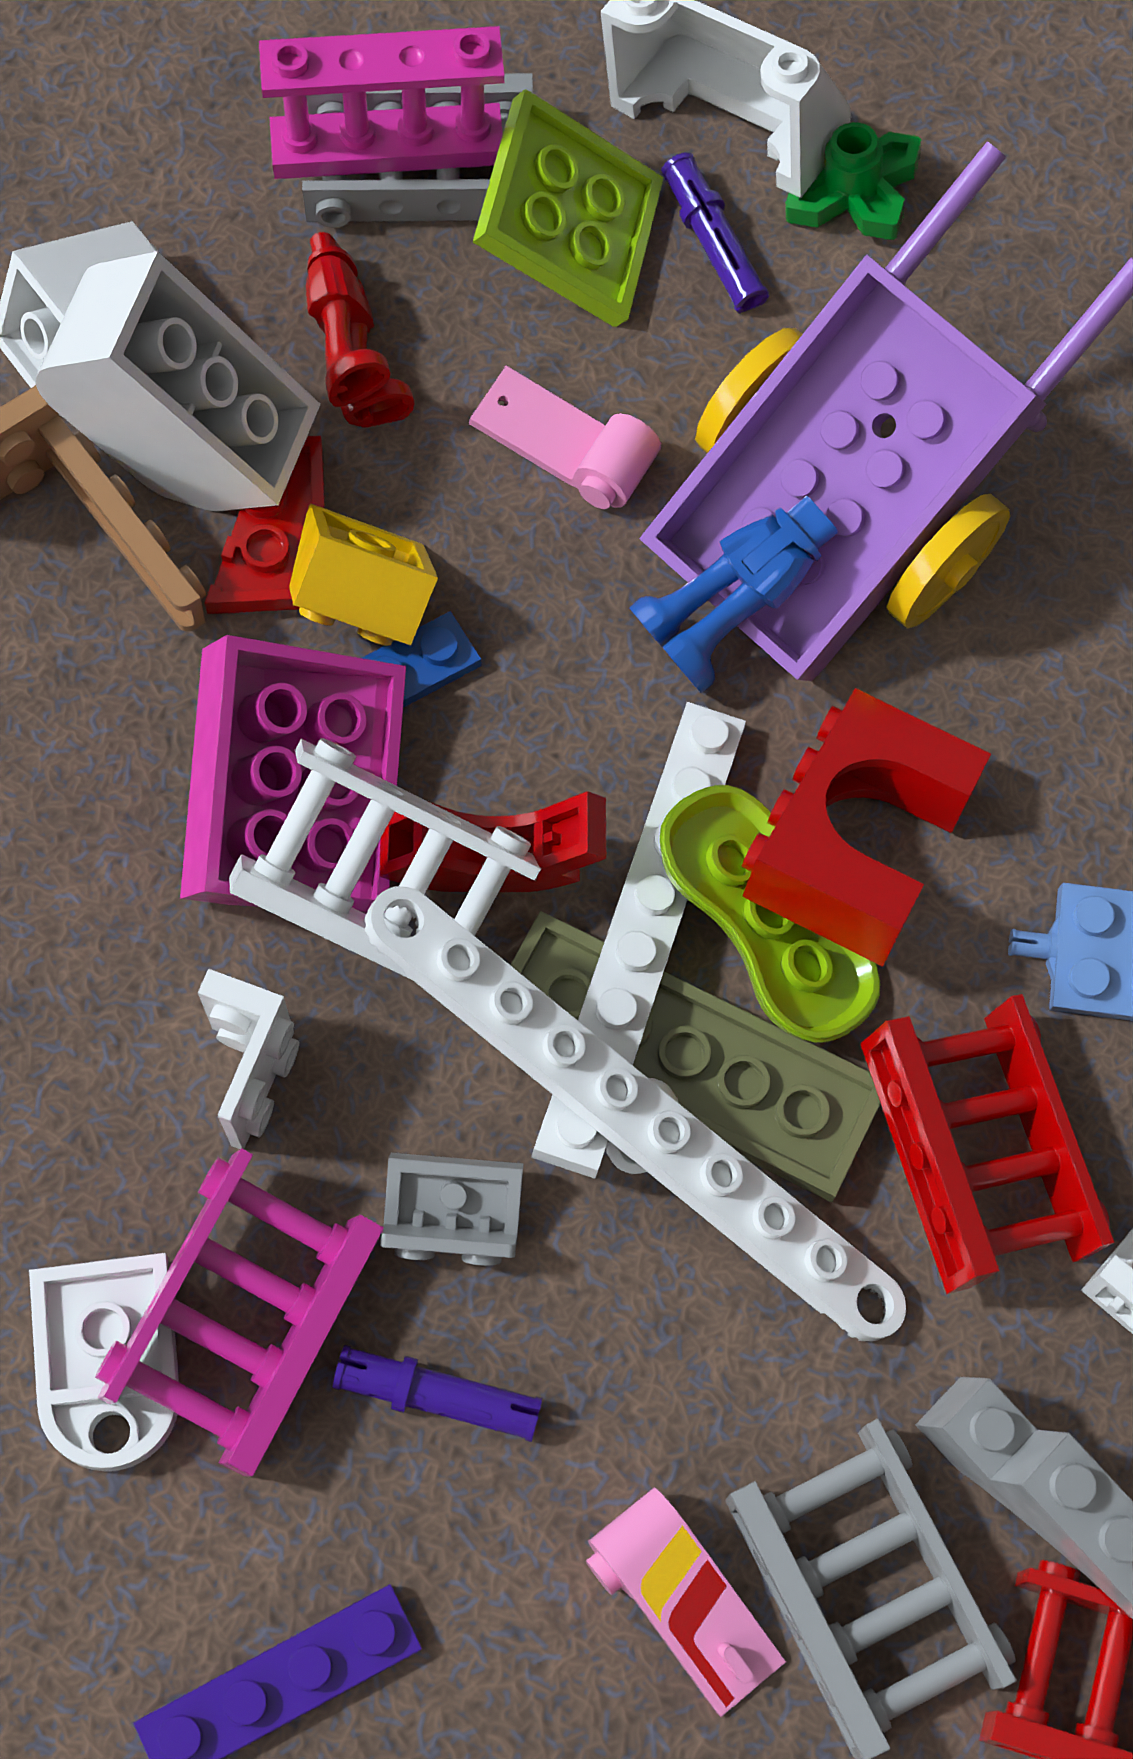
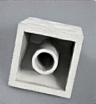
(44, 283)

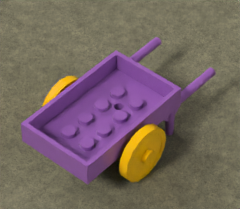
(808, 422)

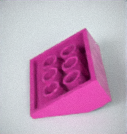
(245, 768)

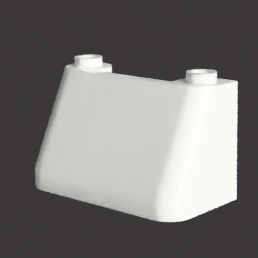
(687, 47)

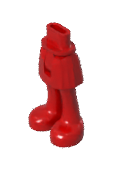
(355, 375)

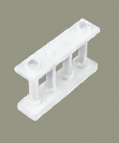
(329, 907)

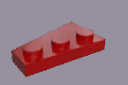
(265, 543)

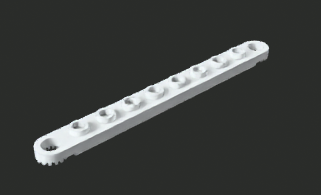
(635, 1114)

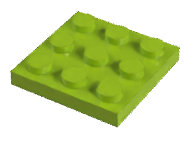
(568, 209)

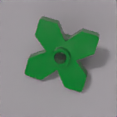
(861, 179)

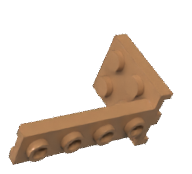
(38, 439)

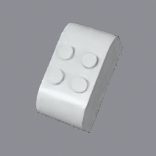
(175, 388)

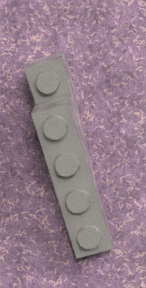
(1040, 1479)

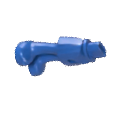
(769, 563)

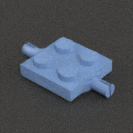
(1086, 951)

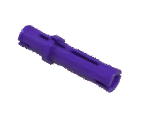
(704, 213)
(436, 1393)

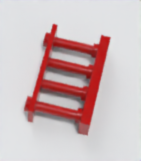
(932, 1165)
(1025, 1723)

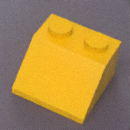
(361, 577)

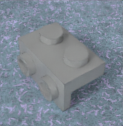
(452, 1208)

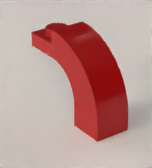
(560, 838)

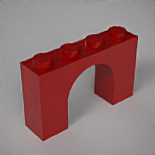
(807, 866)

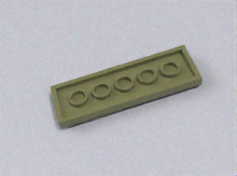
(737, 1074)

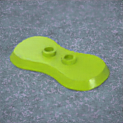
(796, 975)

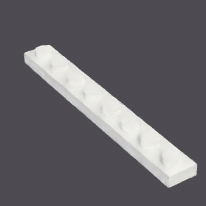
(640, 930)

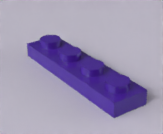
(282, 1682)

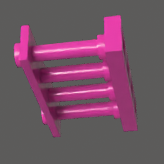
(390, 138)
(274, 1369)

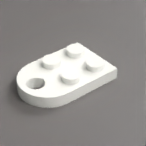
(75, 1323)

